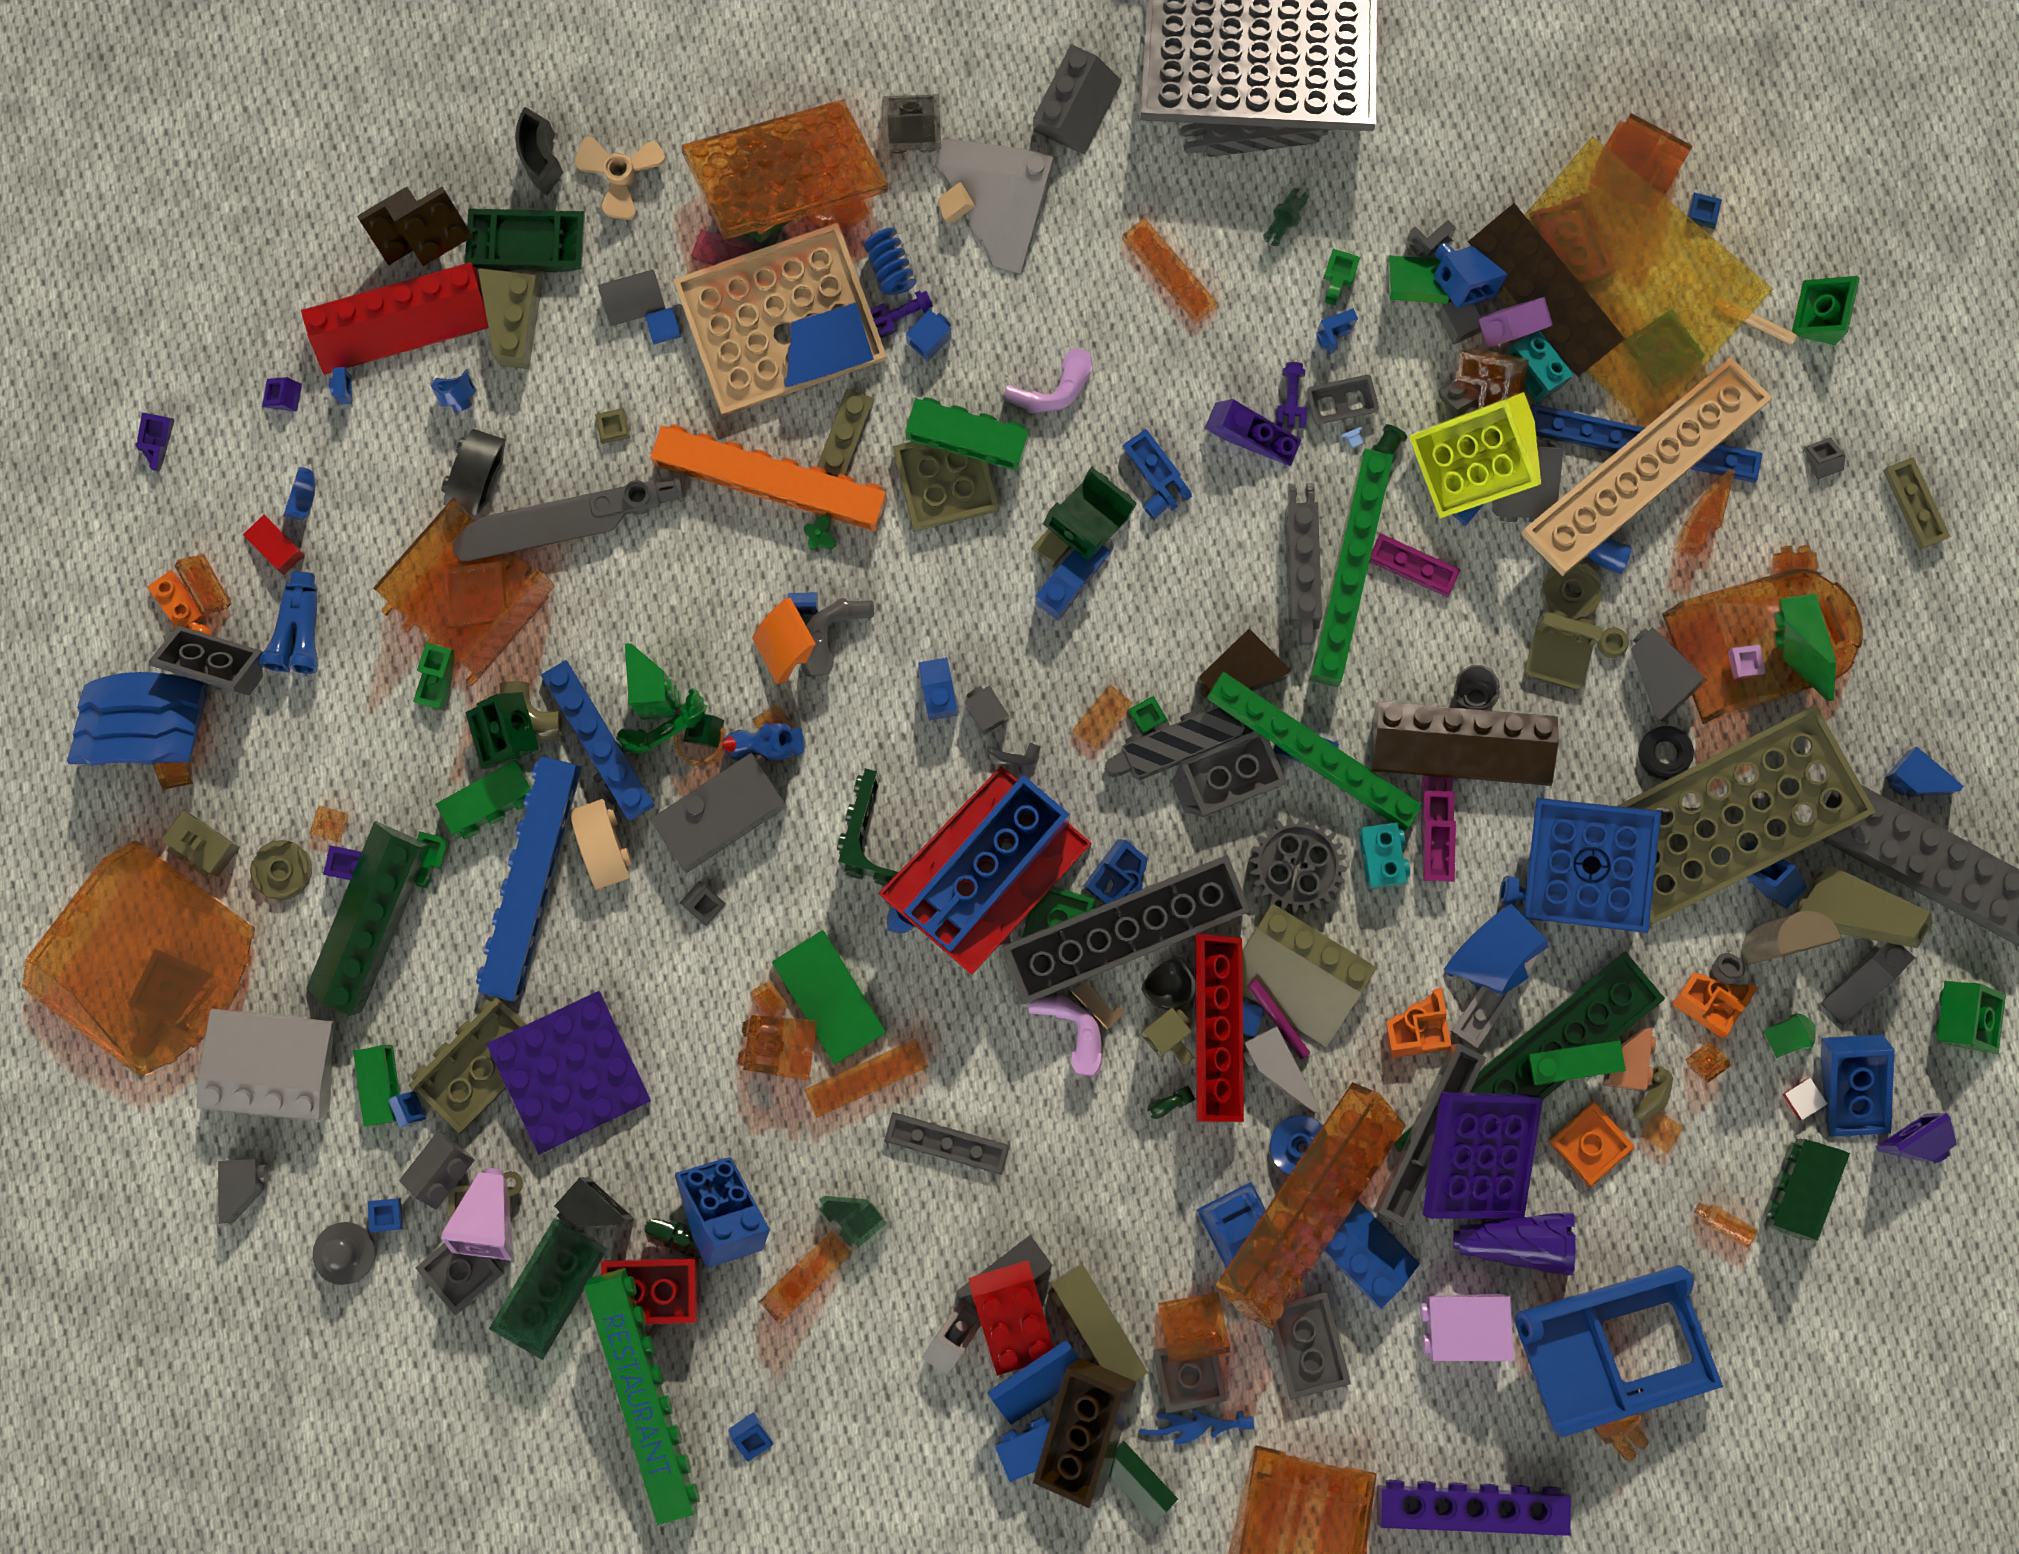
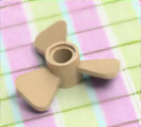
(594, 159)

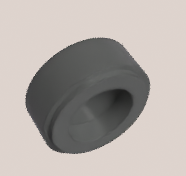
(1728, 968)

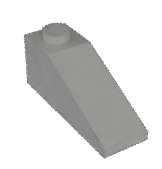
(1276, 1064)

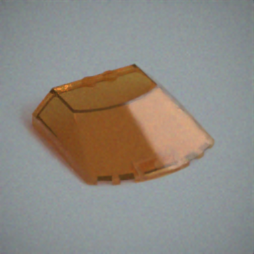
(140, 959)

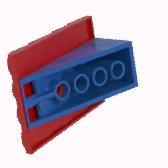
(971, 890)

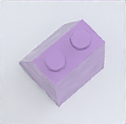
(1467, 1327)

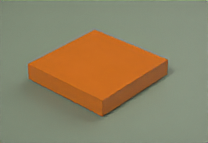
(1591, 1144)

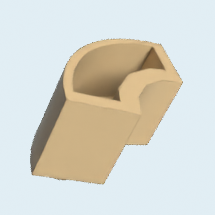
(600, 844)

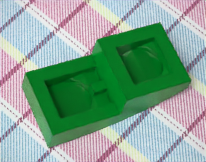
(436, 677)

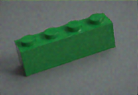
(967, 433)

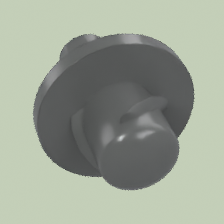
(344, 1253)

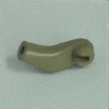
(1657, 1096)

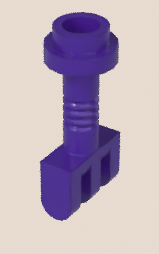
(887, 318)
(1293, 371)

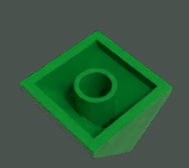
(1825, 308)

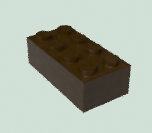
(1084, 1432)

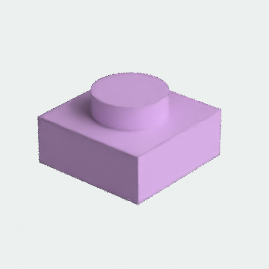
(1746, 662)

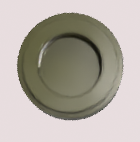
(1613, 642)

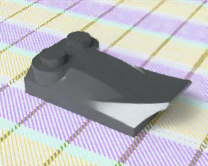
(1227, 775)

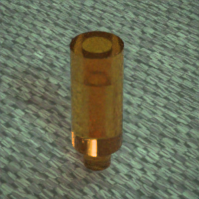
(1726, 1224)

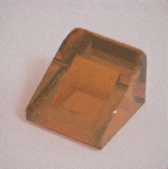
(769, 998)

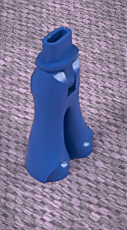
(296, 610)

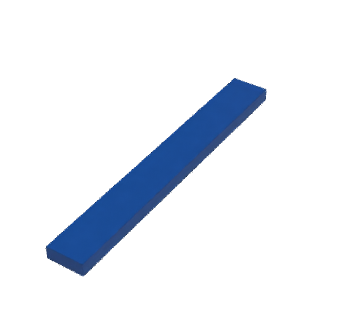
(1613, 435)

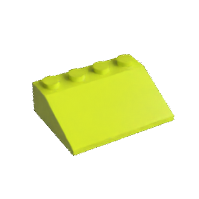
(1479, 455)

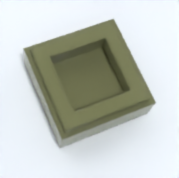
(612, 426)

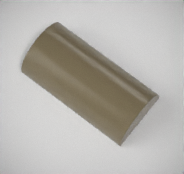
(1788, 936)

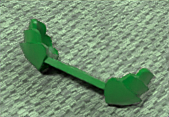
(641, 742)

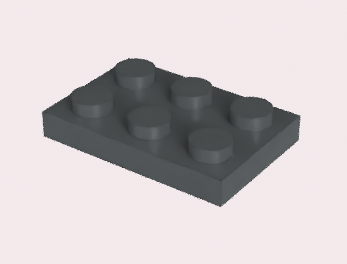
(1310, 1347)

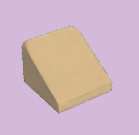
(955, 203)

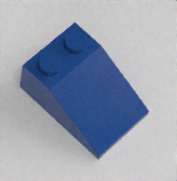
(1858, 1084)

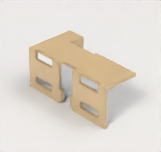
(1101, 1012)

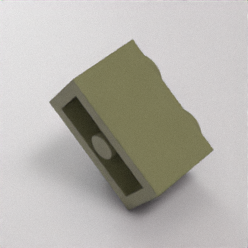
(200, 844)
(1167, 1034)

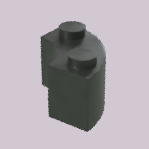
(533, 146)
(474, 470)

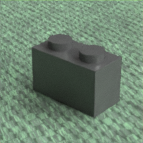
(436, 1170)

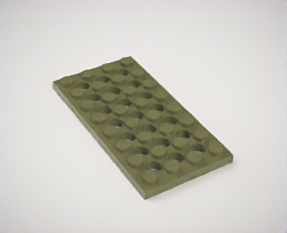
(1769, 849)

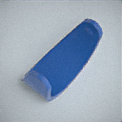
(301, 495)

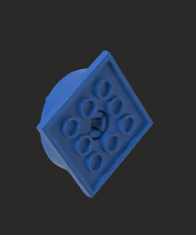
(1626, 850)

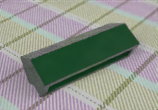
(1140, 1483)

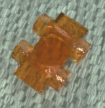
(1788, 560)

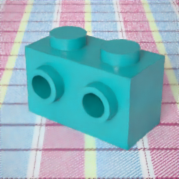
(1545, 368)
(1383, 856)

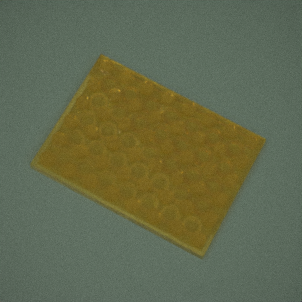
(1649, 272)

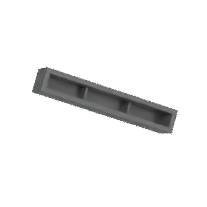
(1413, 1163)

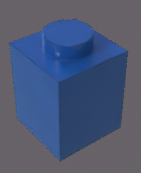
(929, 334)

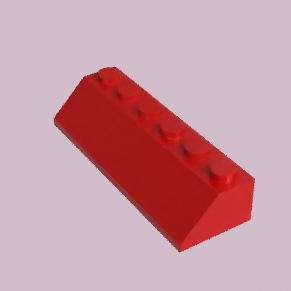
(396, 318)
(1219, 1029)

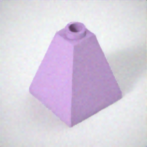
(482, 1219)

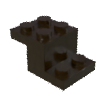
(421, 226)

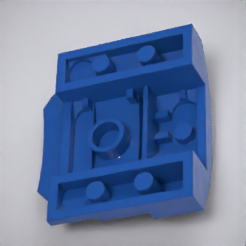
(137, 719)

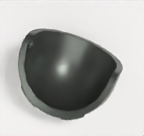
(1170, 984)

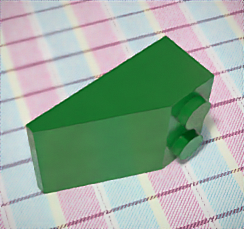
(1806, 642)

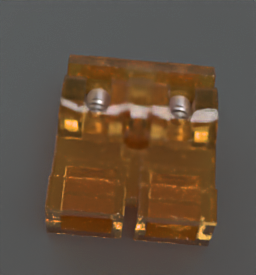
(766, 1045)

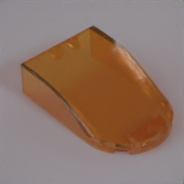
(1744, 616)

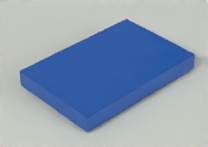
(1033, 1383)

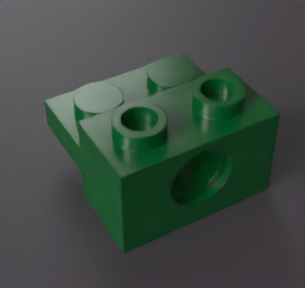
(501, 729)

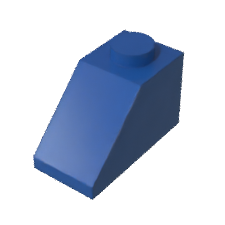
(938, 688)
(1921, 776)
(1778, 881)

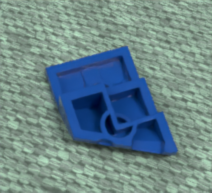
(1498, 952)

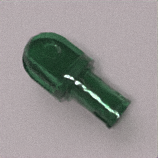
(1286, 217)

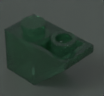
(855, 1216)

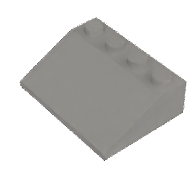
(266, 1065)

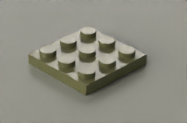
(943, 485)

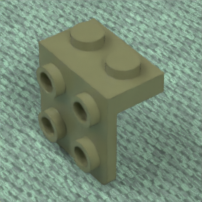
(1562, 649)

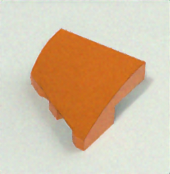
(1713, 1002)
(1408, 1031)

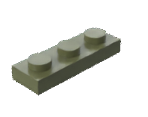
(845, 433)
(1916, 503)

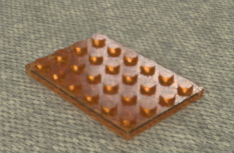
(784, 169)

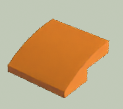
(783, 640)

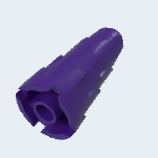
(1526, 1242)

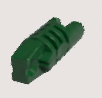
(674, 1235)

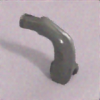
(821, 660)

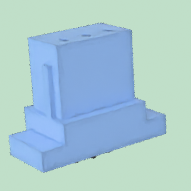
(1353, 437)

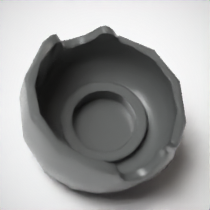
(1476, 688)

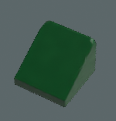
(705, 732)

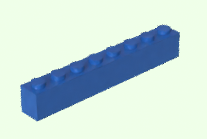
(528, 879)

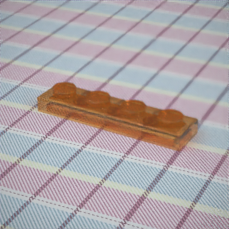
(1170, 270)
(866, 1078)

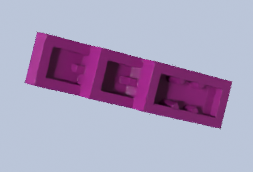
(1438, 828)

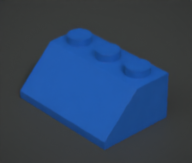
(1370, 1256)

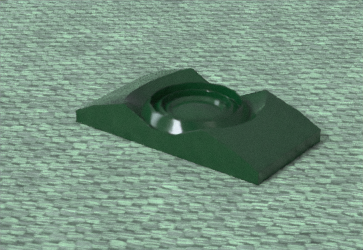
(525, 239)

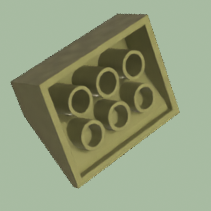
(1304, 974)

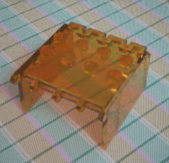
(417, 592)

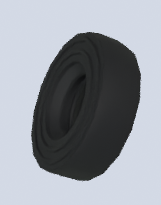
(1669, 734)

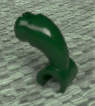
(1163, 1106)

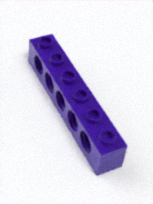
(1552, 1521)

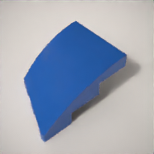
(826, 344)

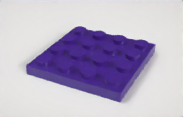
(568, 1072)
(1482, 1155)

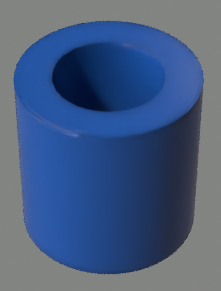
(1155, 506)

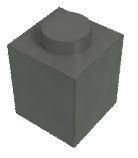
(1460, 322)
(985, 709)

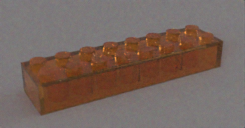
(1311, 1205)

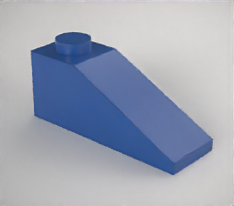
(1068, 582)

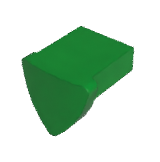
(1791, 1035)

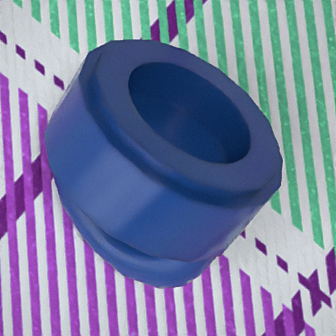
(1511, 891)

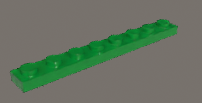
(1313, 751)

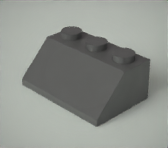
(1076, 100)
(210, 660)

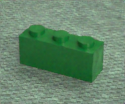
(485, 800)

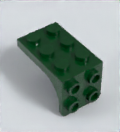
(857, 818)

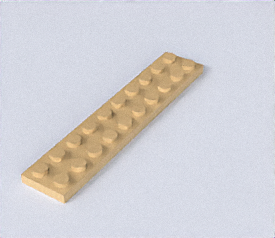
(1646, 466)

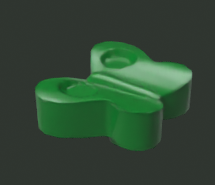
(819, 534)

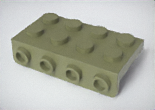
(464, 1074)

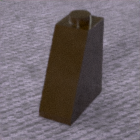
(1247, 662)

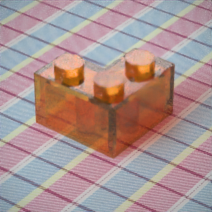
(1495, 372)

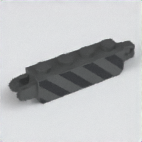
(1236, 139)
(1303, 563)
(1174, 743)

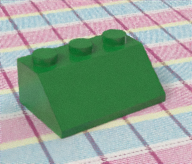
(649, 688)

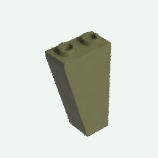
(1865, 909)

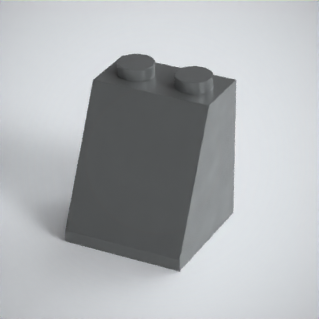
(1535, 500)

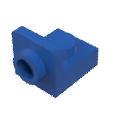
(1336, 325)

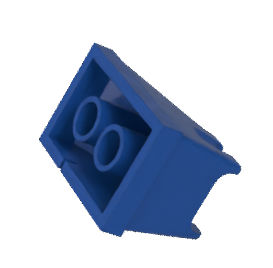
(1232, 1219)

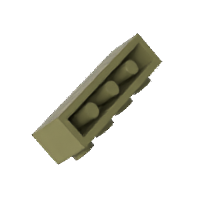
(1096, 1323)

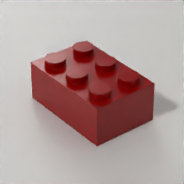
(664, 1287)
(1011, 1316)

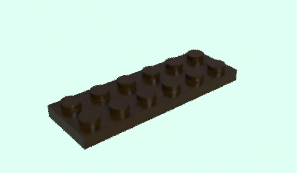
(1534, 271)

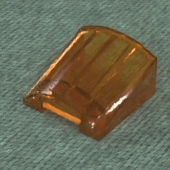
(1302, 1507)

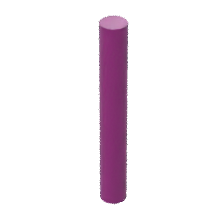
(1278, 1019)

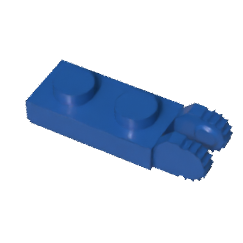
(1155, 467)

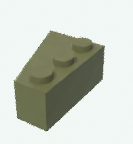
(511, 314)

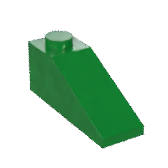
(1576, 1062)

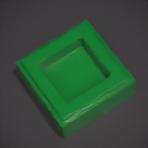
(1147, 715)

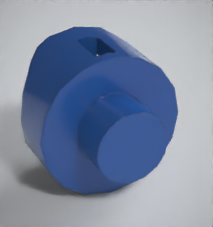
(454, 391)

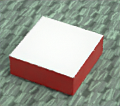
(1804, 1099)

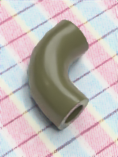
(546, 725)

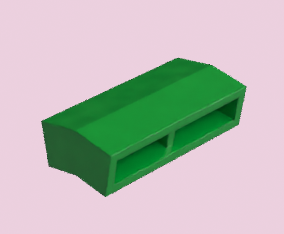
(376, 1083)

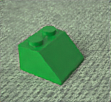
(1970, 1016)

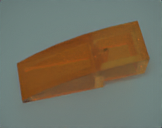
(1704, 516)

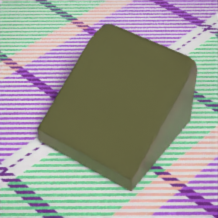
(1051, 547)

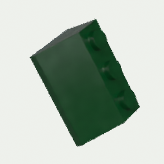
(1805, 1189)

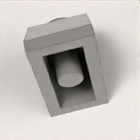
(953, 1337)

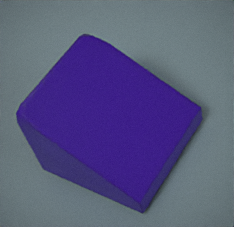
(282, 394)

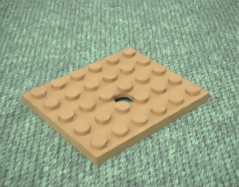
(744, 299)

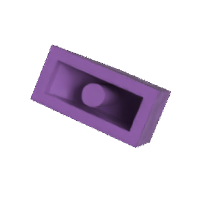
(1515, 322)

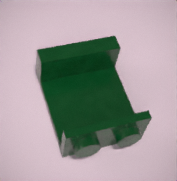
(1090, 514)

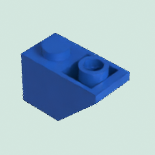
(1022, 1451)

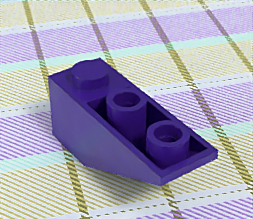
(1252, 431)

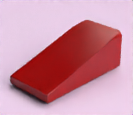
(273, 544)

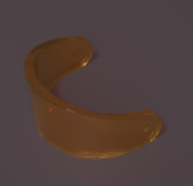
(704, 762)

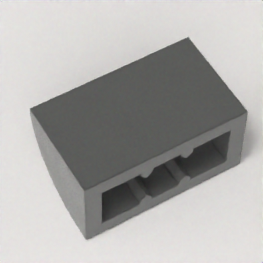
(631, 297)

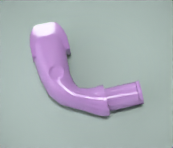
(1076, 370)
(1087, 1057)

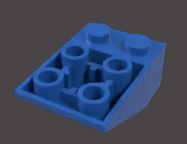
(721, 1212)

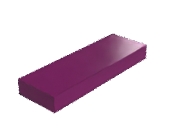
(1414, 565)

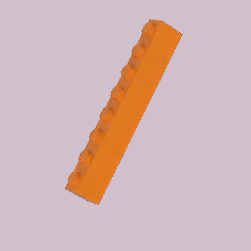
(768, 477)

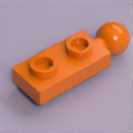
(177, 602)

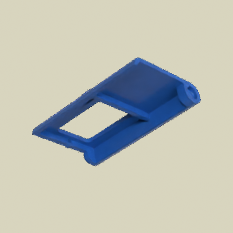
(1577, 1365)

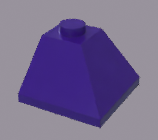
(1923, 1139)

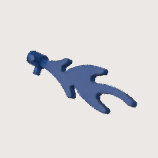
(1193, 1429)

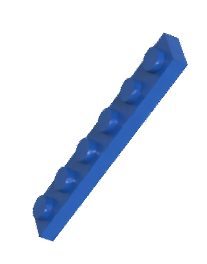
(598, 740)

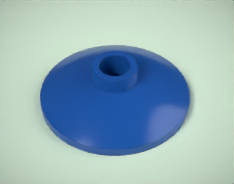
(1288, 1137)

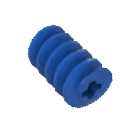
(888, 263)

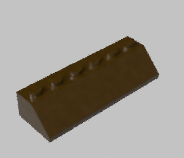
(1464, 743)

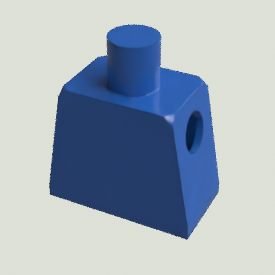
(1467, 275)

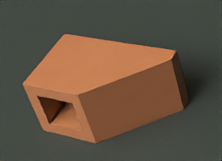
(1637, 1058)

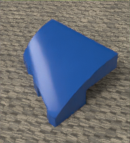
(1123, 866)

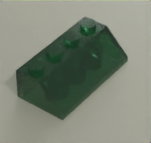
(548, 1288)

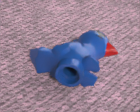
(771, 742)

